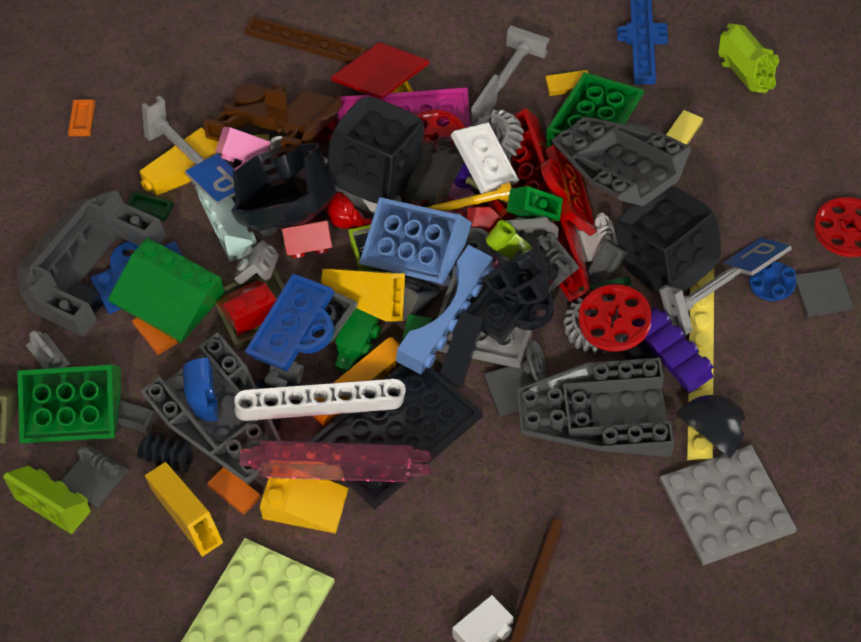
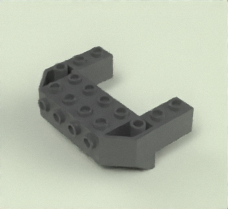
(73, 249)

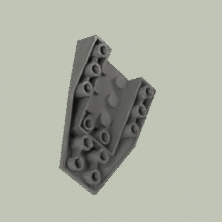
(601, 408)

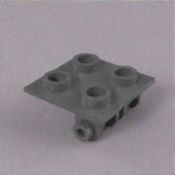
(556, 258)
(94, 475)

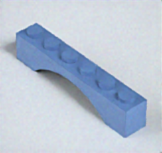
(421, 344)

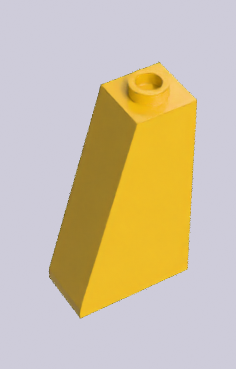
(169, 169)
(374, 291)
(184, 508)

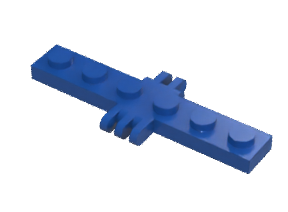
(643, 35)

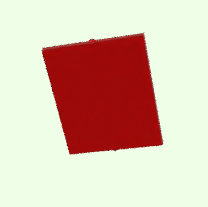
(380, 70)

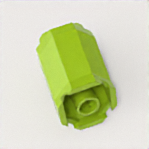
(748, 58)

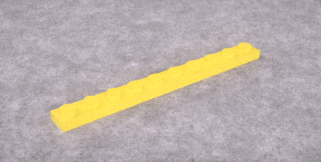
(703, 337)

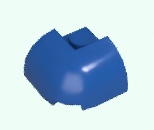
(199, 389)

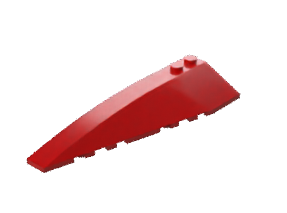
(528, 170)

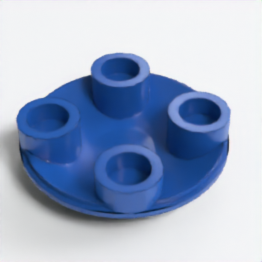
(773, 282)

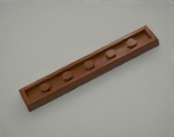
(303, 40)
(537, 581)

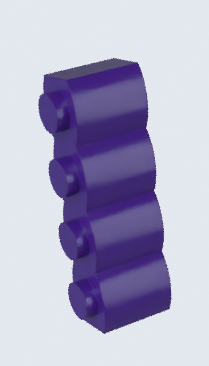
(675, 352)

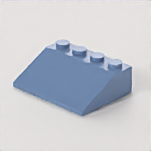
(414, 240)

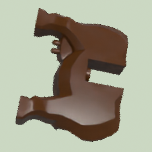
(269, 110)

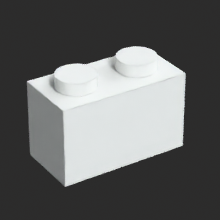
(484, 623)

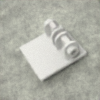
(591, 244)

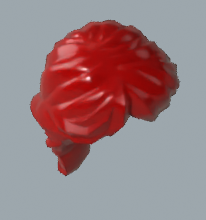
(343, 214)

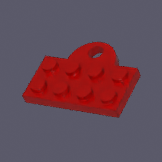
(569, 185)

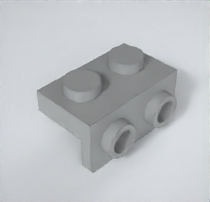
(533, 228)
(257, 260)

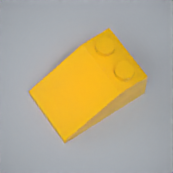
(304, 503)

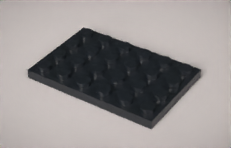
(428, 420)

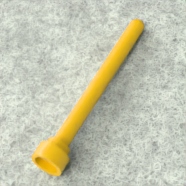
(501, 193)

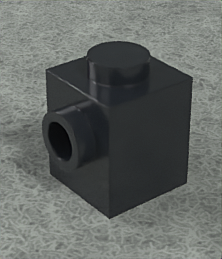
(88, 294)

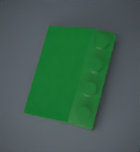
(595, 99)
(166, 290)
(68, 403)

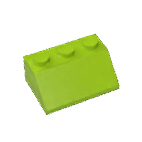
(48, 497)

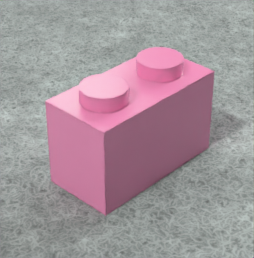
(240, 145)

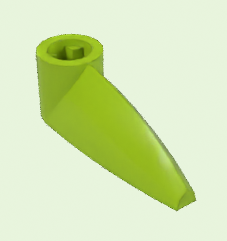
(505, 240)

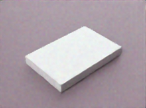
(484, 157)

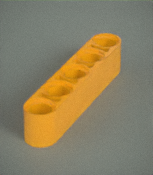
(372, 367)

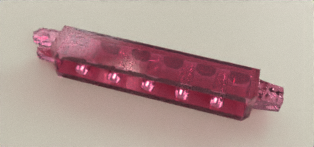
(336, 461)

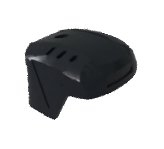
(281, 205)

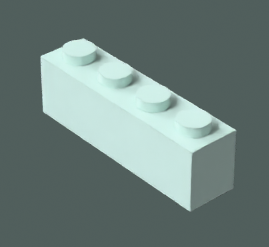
(232, 235)

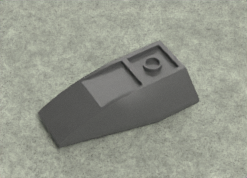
(623, 158)
(229, 434)

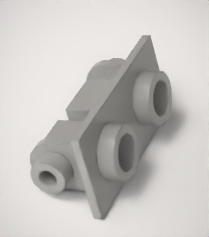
(46, 351)

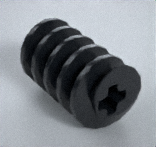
(160, 452)

